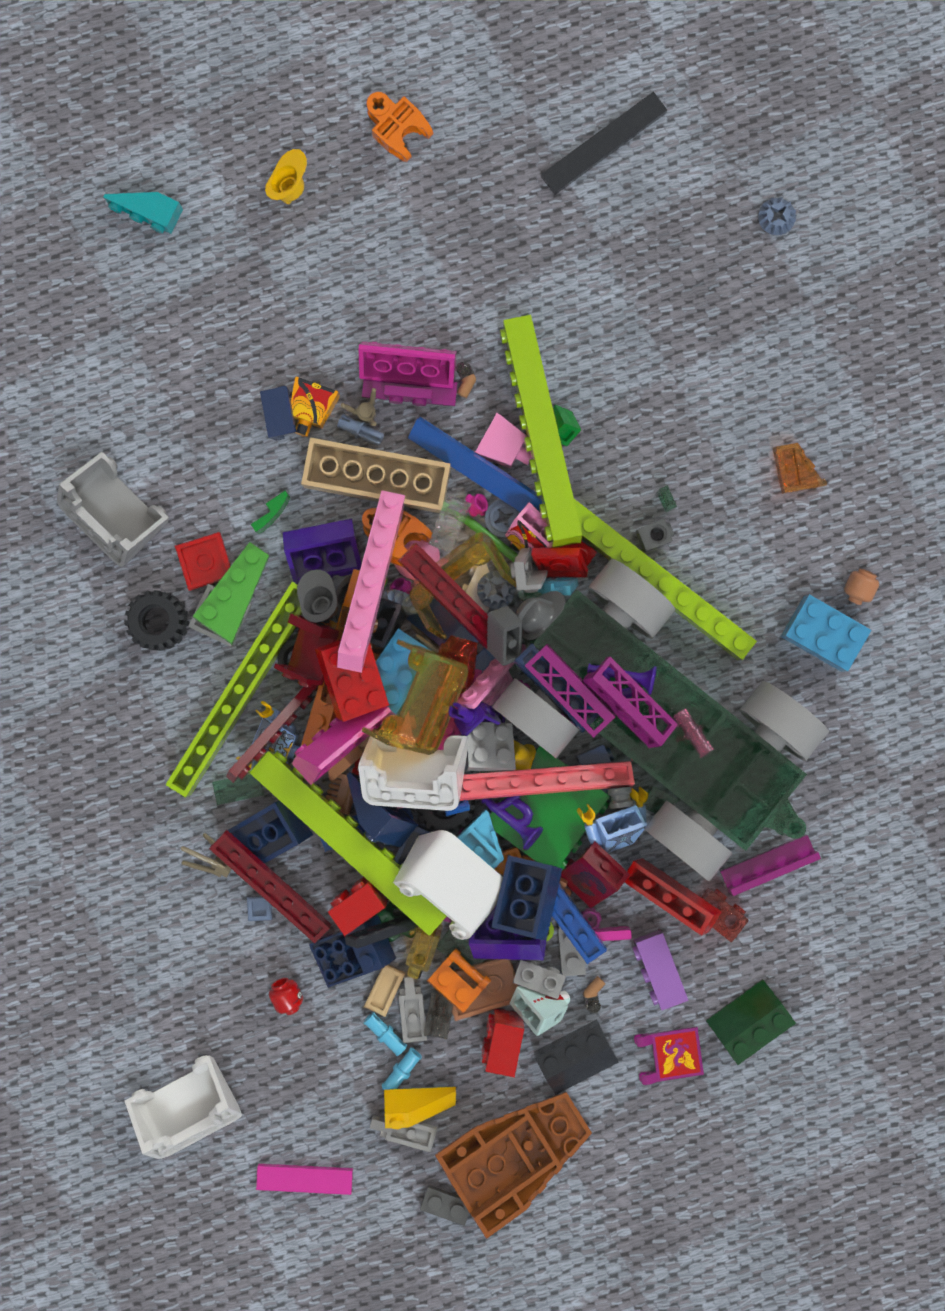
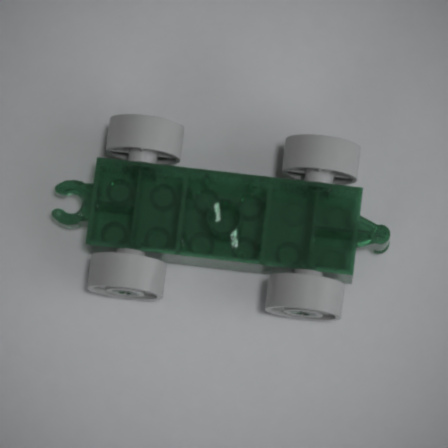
(730, 789)

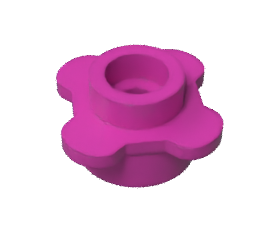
(479, 504)

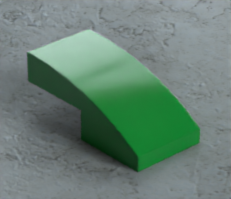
(276, 508)

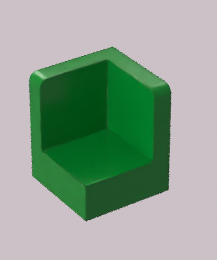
(567, 424)

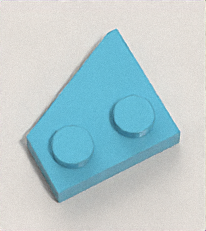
(563, 585)
(482, 839)

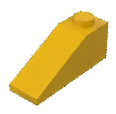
(415, 1105)

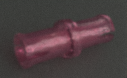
(693, 732)

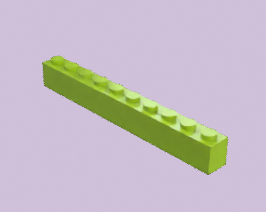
(542, 432)
(686, 602)
(236, 696)
(343, 836)

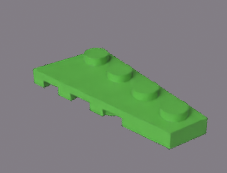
(230, 598)

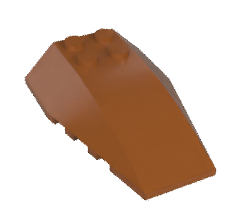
(512, 1158)

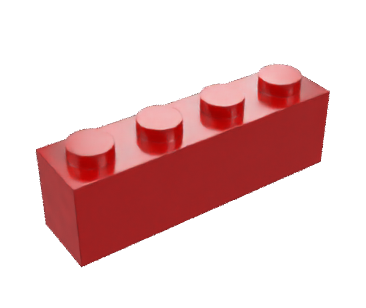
(672, 896)

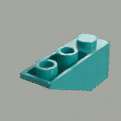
(149, 207)

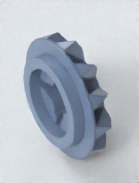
(778, 226)
(492, 516)
(400, 598)
(495, 601)

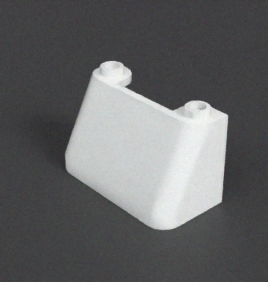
(411, 778)
(450, 879)
(182, 1110)

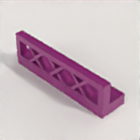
(576, 682)
(623, 709)
(769, 865)

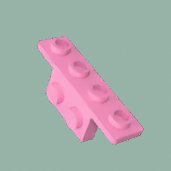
(488, 685)

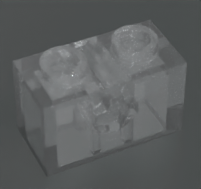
(450, 523)

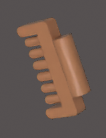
(344, 796)

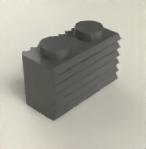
(504, 635)

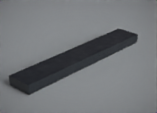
(604, 143)

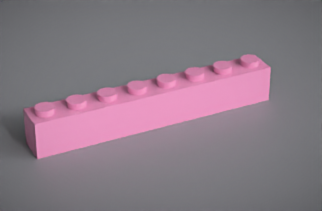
(370, 582)

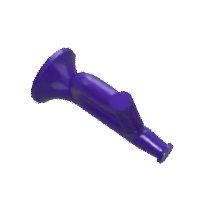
(645, 679)
(528, 834)

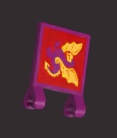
(674, 1053)

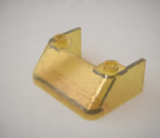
(474, 551)
(427, 703)

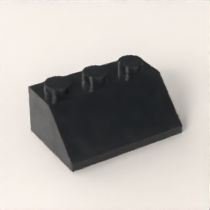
(575, 1057)

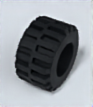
(138, 613)
(450, 823)

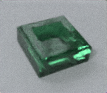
(666, 499)

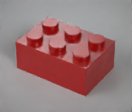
(351, 691)
(356, 906)
(503, 1042)

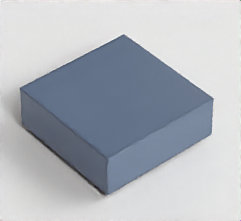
(259, 909)

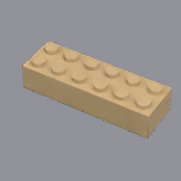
(367, 472)

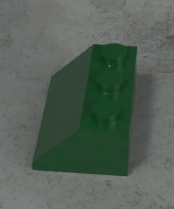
(750, 1021)

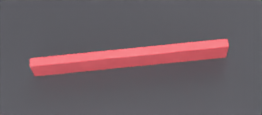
(547, 780)

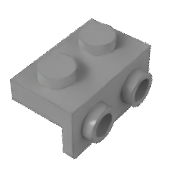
(522, 570)
(539, 979)

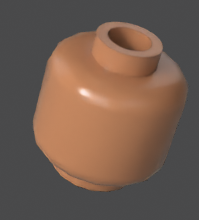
(861, 586)

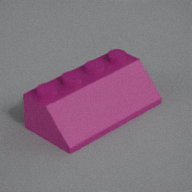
(407, 364)
(335, 744)

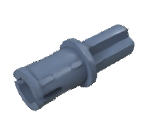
(360, 430)

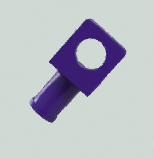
(468, 719)

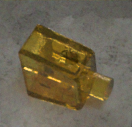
(422, 952)

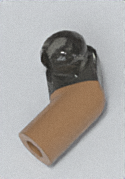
(467, 377)
(590, 995)

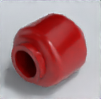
(285, 996)

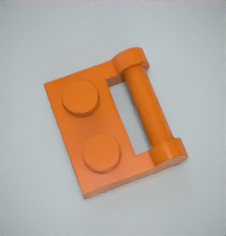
(453, 986)

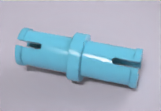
(385, 1033)
(402, 1069)

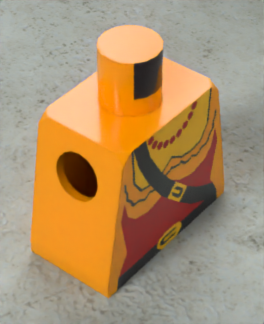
(311, 404)

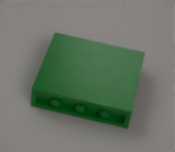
(555, 814)

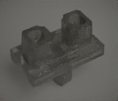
(438, 1016)

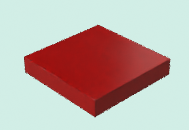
(203, 560)
(560, 562)

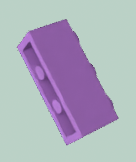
(659, 970)

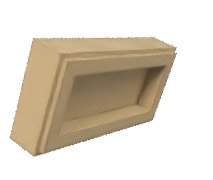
(384, 990)

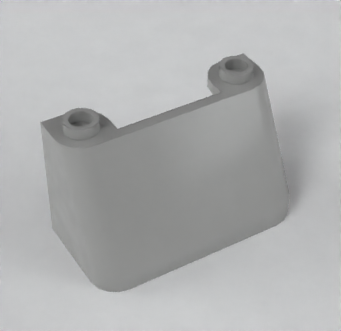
(109, 510)

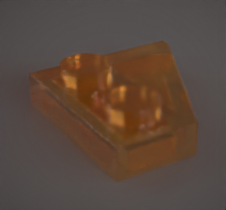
(795, 469)

